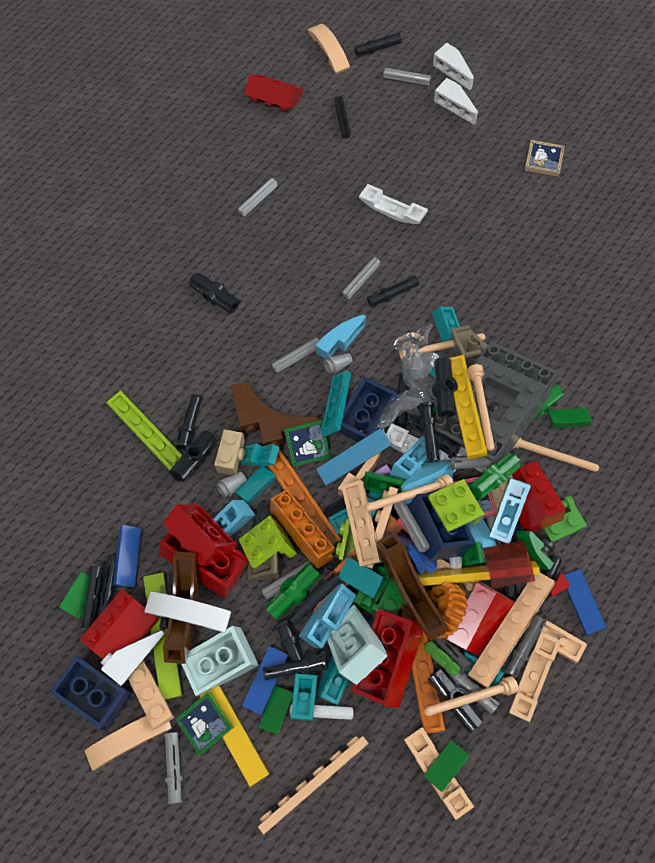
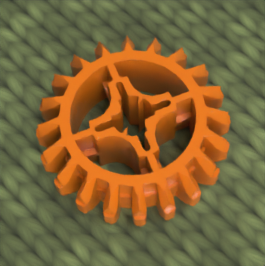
(450, 604)

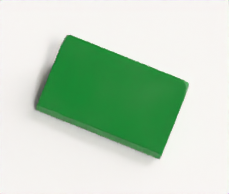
(569, 418)
(379, 483)
(76, 596)
(276, 710)
(446, 766)

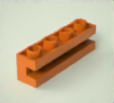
(302, 529)

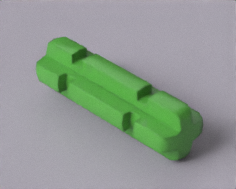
(442, 658)

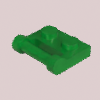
(390, 599)

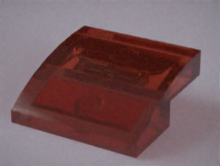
(508, 564)

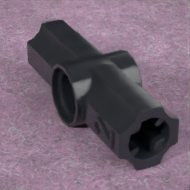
(214, 292)
(444, 387)
(187, 463)
(446, 689)

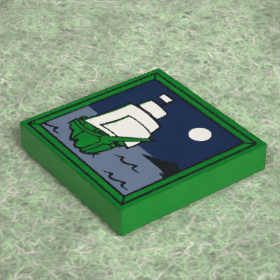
(307, 443)
(204, 723)

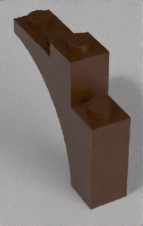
(256, 415)
(185, 585)
(410, 589)

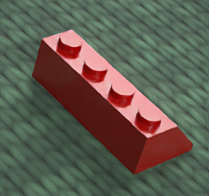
(218, 577)
(389, 679)

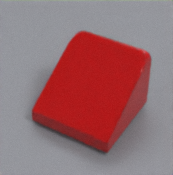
(560, 584)

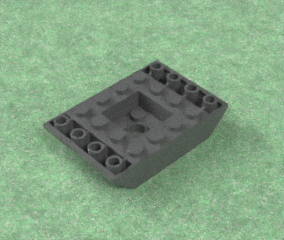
(516, 387)

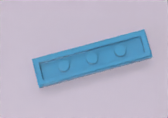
(354, 456)

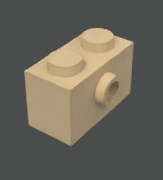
(230, 452)

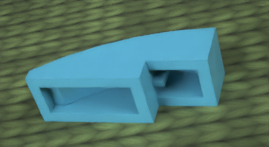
(340, 336)
(327, 616)

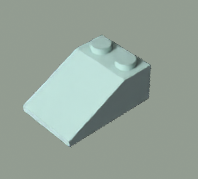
(355, 647)
(219, 660)

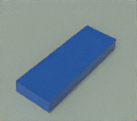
(127, 556)
(584, 603)
(260, 689)

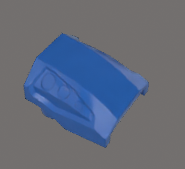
(418, 559)

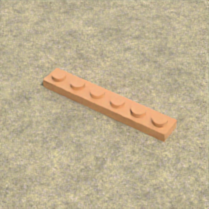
(511, 630)
(305, 789)

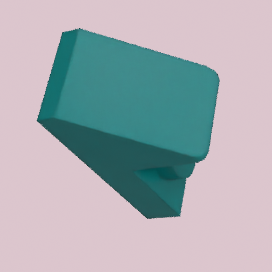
(304, 697)

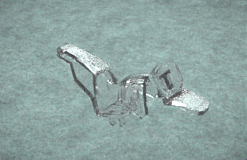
(415, 369)

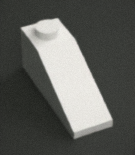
(451, 62)
(454, 98)
(124, 661)

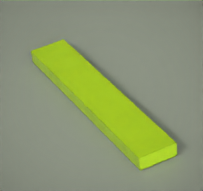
(144, 429)
(167, 673)

